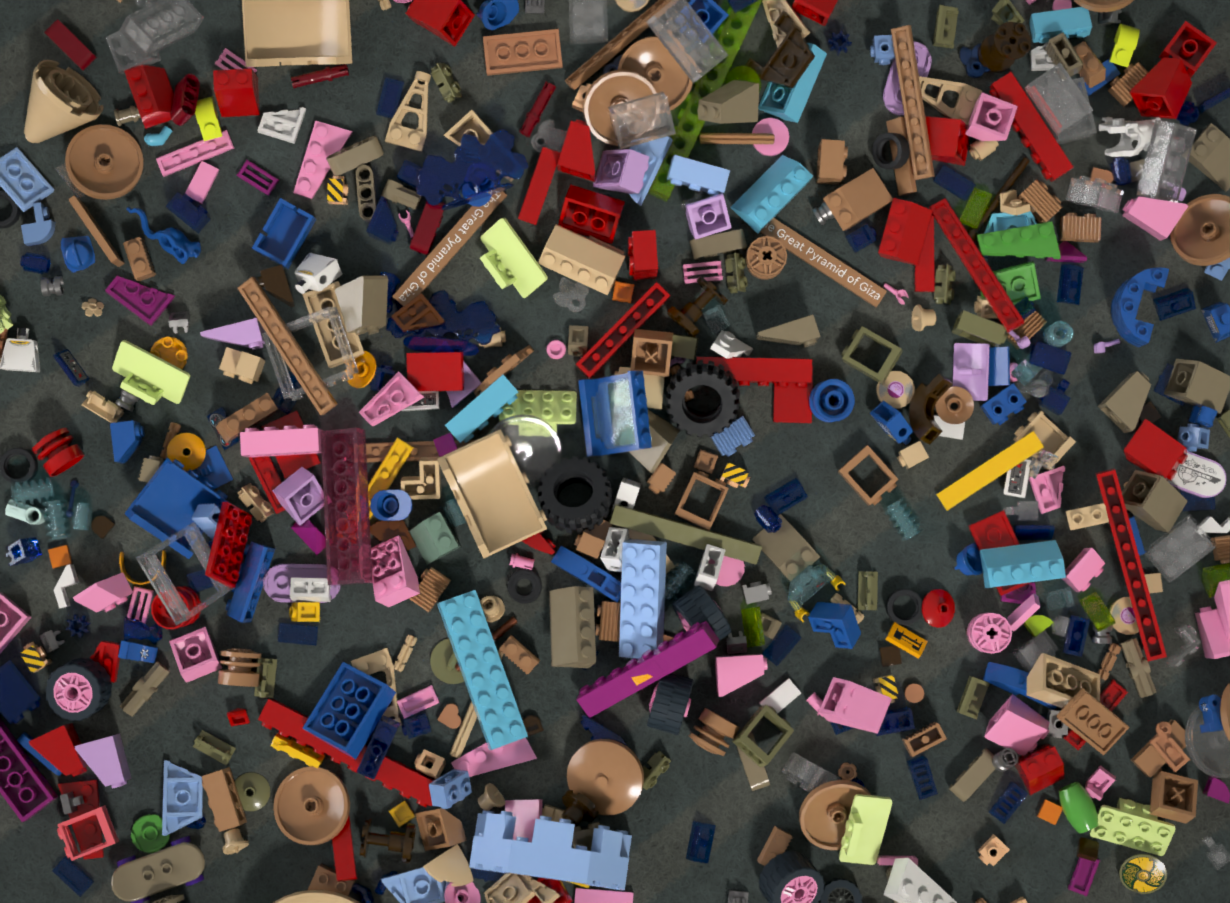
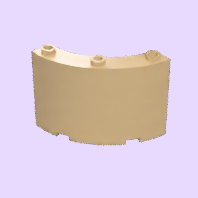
(296, 32)
(492, 493)

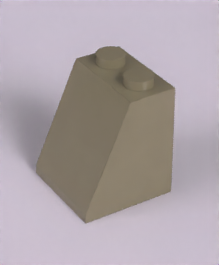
(731, 103)
(364, 304)
(1198, 384)
(1126, 401)
(662, 437)
(1153, 500)

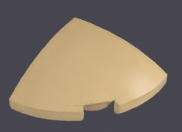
(450, 867)

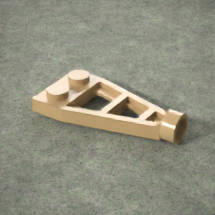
(965, 103)
(405, 136)
(378, 662)

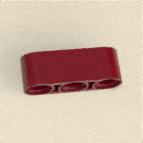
(70, 45)
(185, 99)
(426, 228)

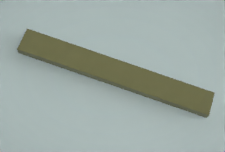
(684, 533)

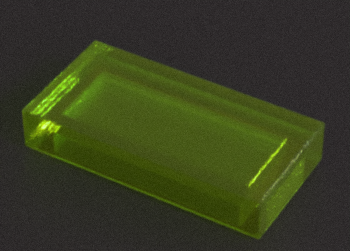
(975, 208)
(1097, 611)
(753, 626)

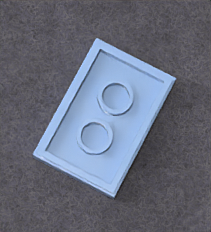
(22, 180)

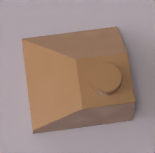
(439, 829)

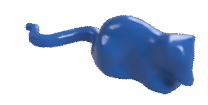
(170, 239)

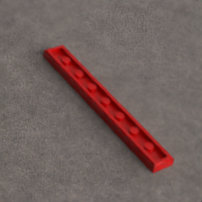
(976, 265)

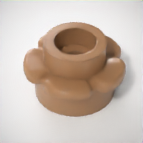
(852, 771)

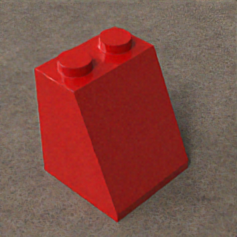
(815, 9)
(441, 17)
(1162, 89)
(236, 92)
(948, 140)
(577, 152)
(1155, 451)
(60, 751)
(1040, 768)

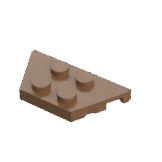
(509, 363)

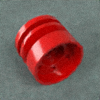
(56, 449)
(161, 614)

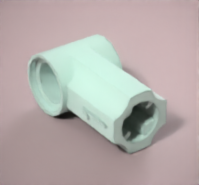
(24, 512)

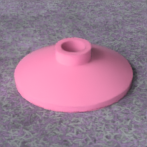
(468, 894)

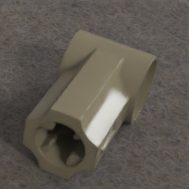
(398, 194)

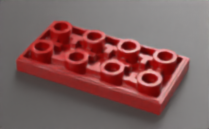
(228, 545)

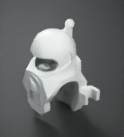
(1129, 131)

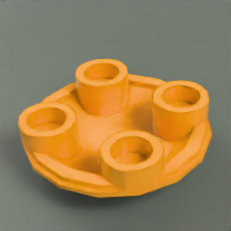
(171, 350)

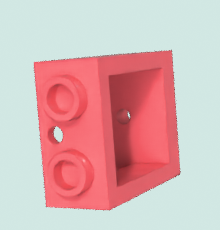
(106, 826)

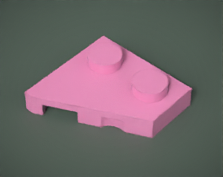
(1048, 489)

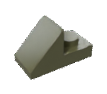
(1006, 12)

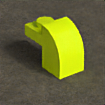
(1125, 43)
(207, 118)

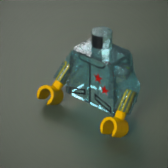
(807, 584)

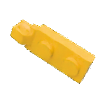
(297, 751)

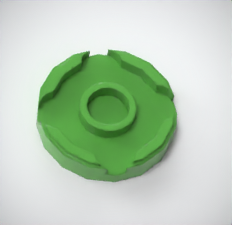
(147, 834)

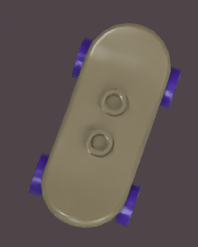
(142, 877)

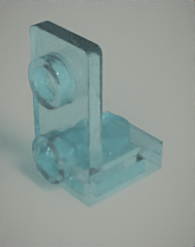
(1025, 371)

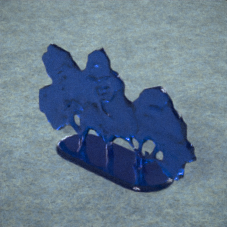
(472, 165)
(475, 317)

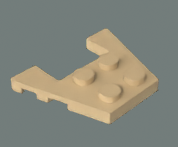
(519, 889)

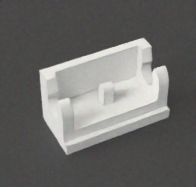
(310, 589)

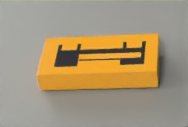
(906, 640)

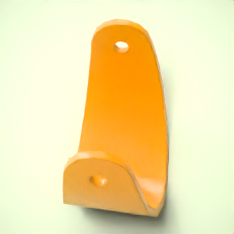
(122, 568)

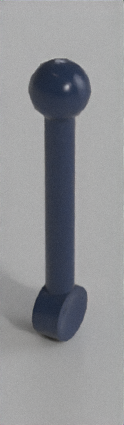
(74, 484)

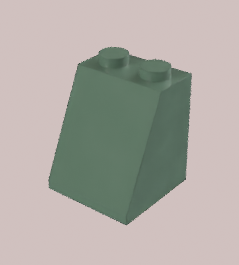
(434, 538)

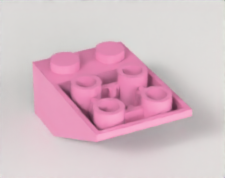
(393, 573)
(854, 705)

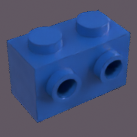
(1003, 404)

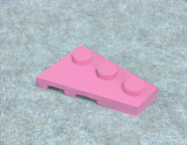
(390, 400)

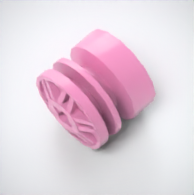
(981, 624)

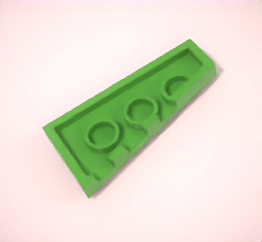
(1030, 240)

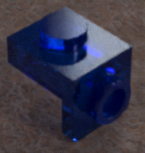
(376, 382)

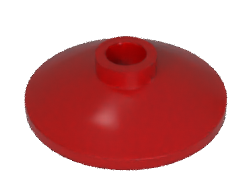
(932, 608)

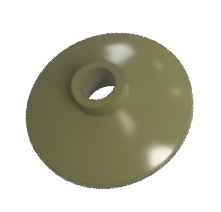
(258, 785)

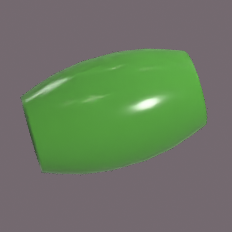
(1078, 807)

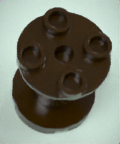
(1002, 48)
(692, 311)
(578, 808)
(395, 841)

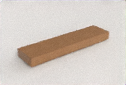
(904, 175)

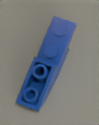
(588, 573)
(1010, 680)

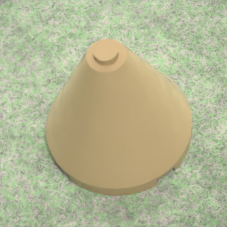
(58, 102)

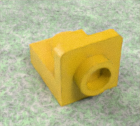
(305, 611)

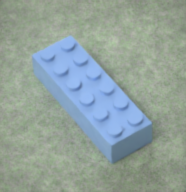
(642, 597)

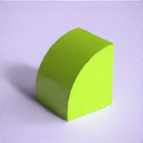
(1037, 624)

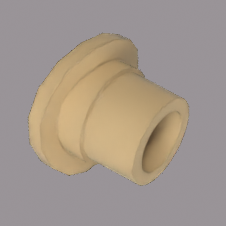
(922, 317)
(492, 607)
(491, 798)
(234, 842)

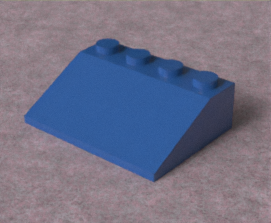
(250, 582)
(349, 710)

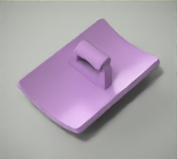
(971, 369)

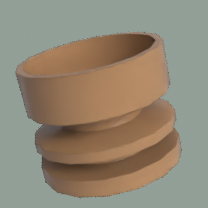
(766, 268)
(239, 668)
(713, 732)

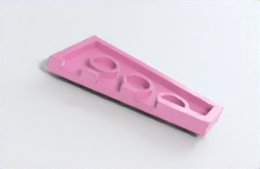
(322, 143)
(485, 760)

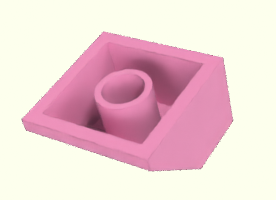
(991, 119)
(1083, 569)
(105, 594)
(195, 654)

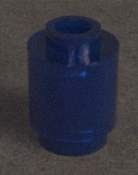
(1121, 171)
(35, 263)
(768, 519)

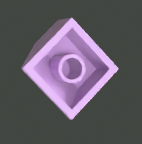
(708, 216)
(300, 495)

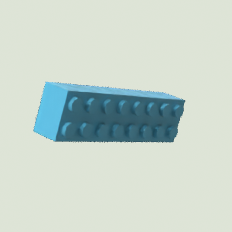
(482, 670)

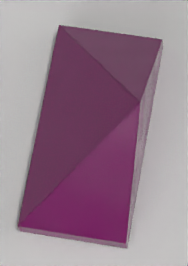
(1068, 254)
(310, 535)

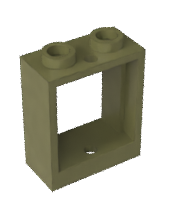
(979, 329)
(888, 365)
(750, 748)

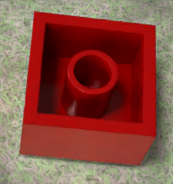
(1190, 46)

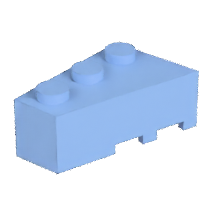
(697, 175)

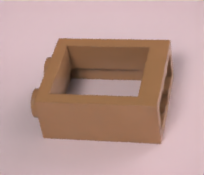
(718, 484)
(889, 486)

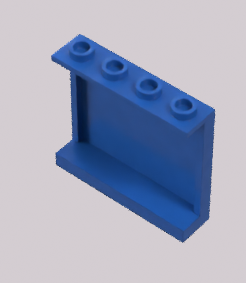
(170, 502)

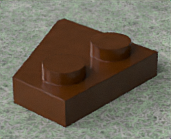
(417, 315)
(389, 529)

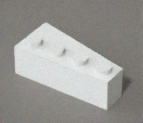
(912, 885)

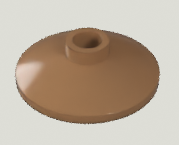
(962, 399)

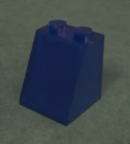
(15, 694)

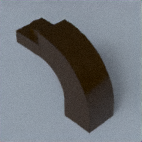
(922, 408)

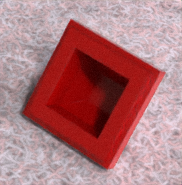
(238, 717)

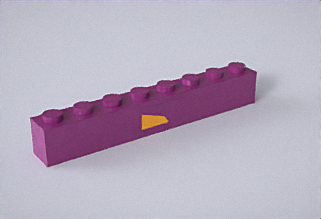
(647, 669)

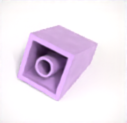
(106, 760)

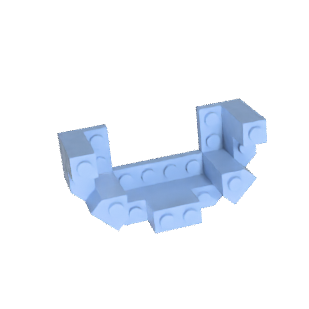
(550, 851)

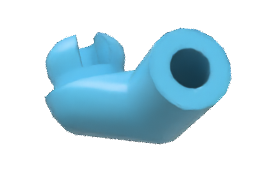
(158, 139)

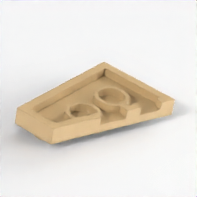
(773, 10)

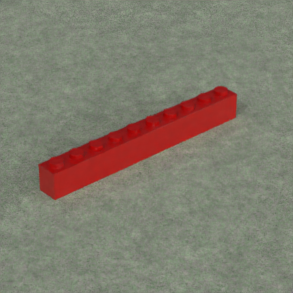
(1131, 565)
(391, 772)

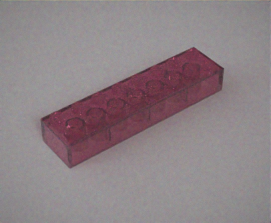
(346, 507)

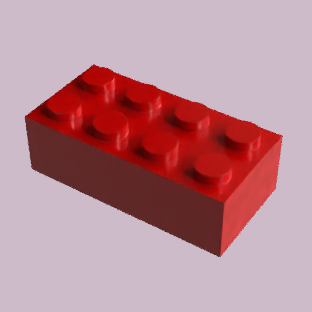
(643, 255)

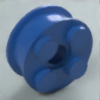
(820, 403)

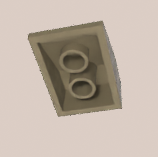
(1212, 156)
(797, 332)
(787, 549)

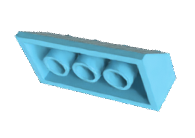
(790, 102)
(771, 192)
(484, 406)
(1022, 564)

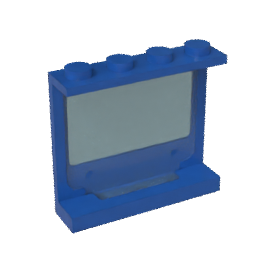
(615, 414)

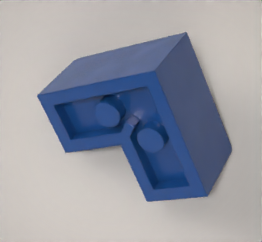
(838, 621)

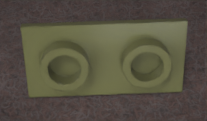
(443, 74)
(736, 264)
(944, 292)
(867, 590)
(267, 677)
(214, 747)
(659, 765)

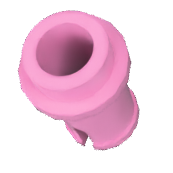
(522, 562)
(815, 702)

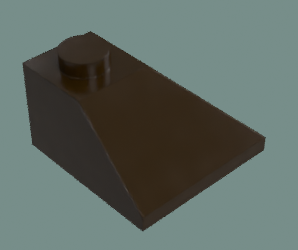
(276, 284)

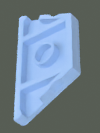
(656, 151)
(180, 798)
(415, 887)

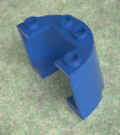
(1127, 301)

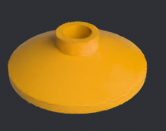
(367, 367)
(193, 443)

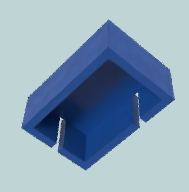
(285, 233)

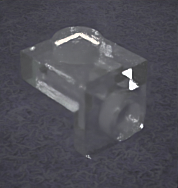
(1044, 459)
(1060, 626)

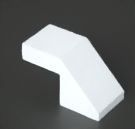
(1209, 525)
(68, 578)

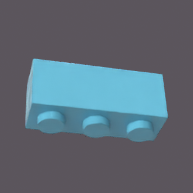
(1071, 22)

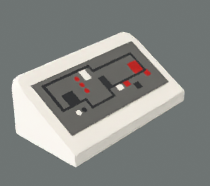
(429, 402)
(1017, 480)

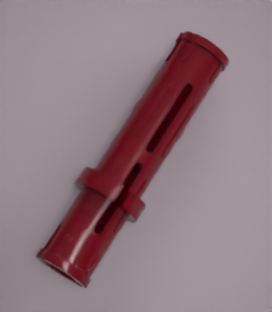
(320, 75)
(535, 113)

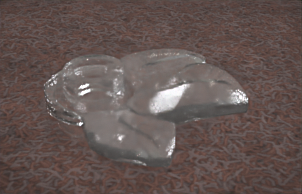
(552, 137)
(570, 292)
(1037, 386)

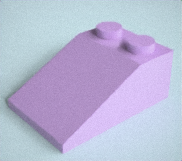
(621, 171)
(243, 333)

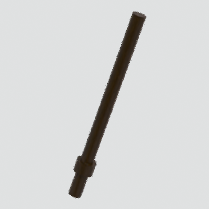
(995, 202)

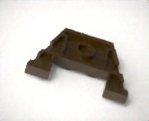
(789, 59)

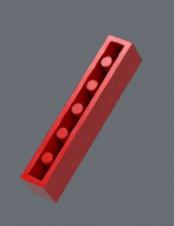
(1032, 128)
(623, 330)
(766, 370)

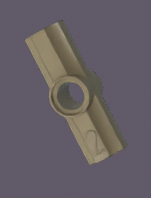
(1138, 667)
(144, 688)

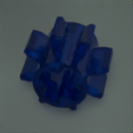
(844, 39)
(1188, 113)
(74, 622)

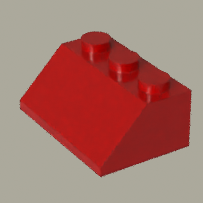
(151, 93)
(591, 213)
(905, 232)

